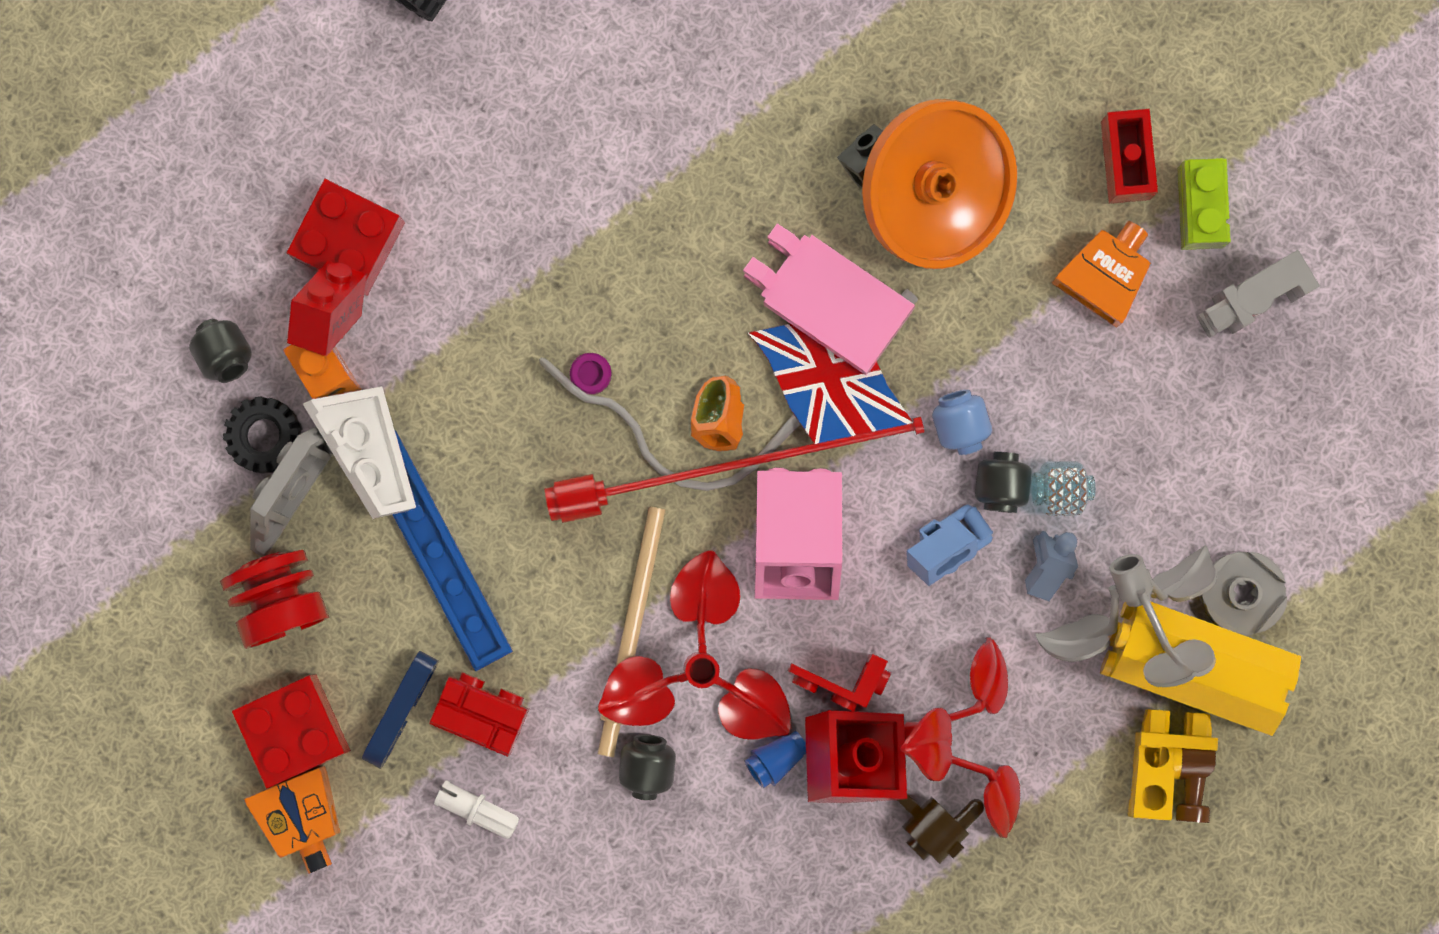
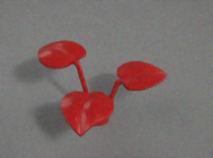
(640, 695)
(931, 739)

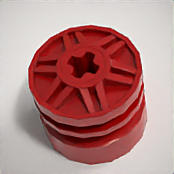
(274, 597)

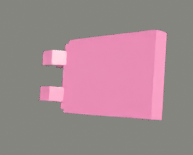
(830, 299)

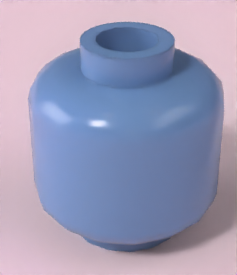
(962, 422)

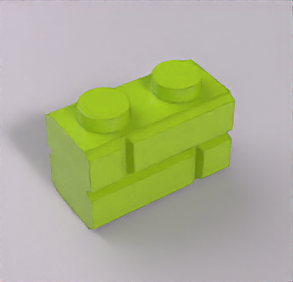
(1203, 204)

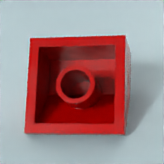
(855, 757)

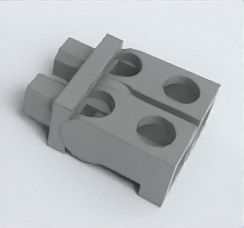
(1242, 304)

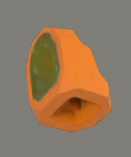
(718, 414)

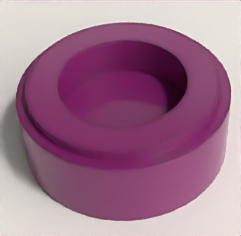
(591, 373)

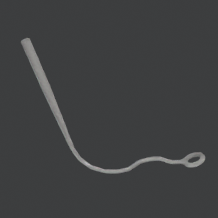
(773, 444)

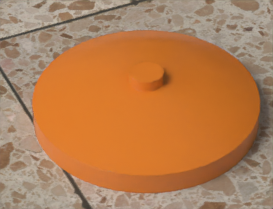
(939, 183)

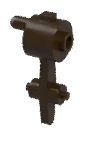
(935, 830)

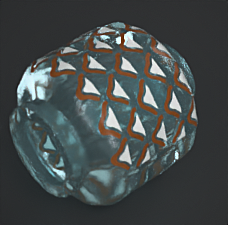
(1062, 488)

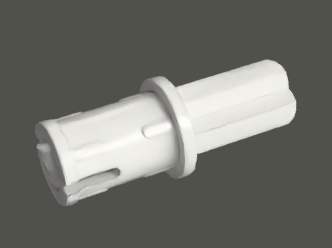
(476, 810)

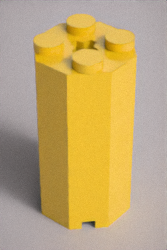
(1242, 687)

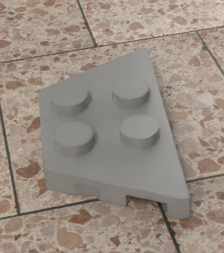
(284, 491)

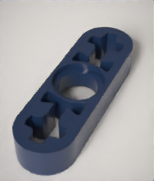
(395, 717)

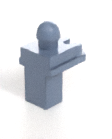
(1054, 564)

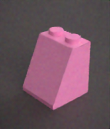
(798, 534)

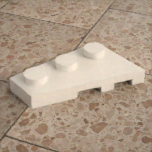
(366, 447)

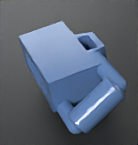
(948, 544)

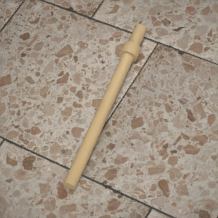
(635, 613)

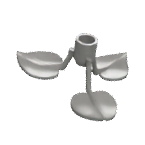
(1136, 588)

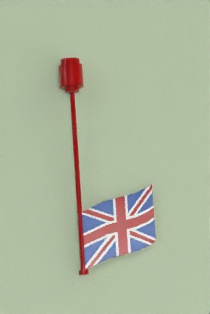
(823, 392)

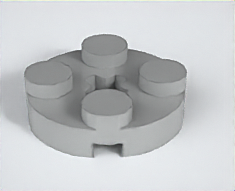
(1267, 591)

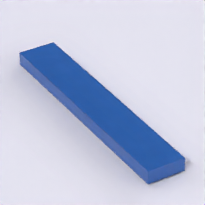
(449, 574)

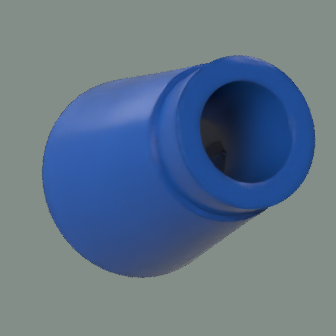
(776, 759)

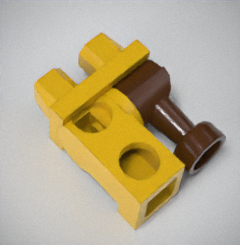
(1167, 757)

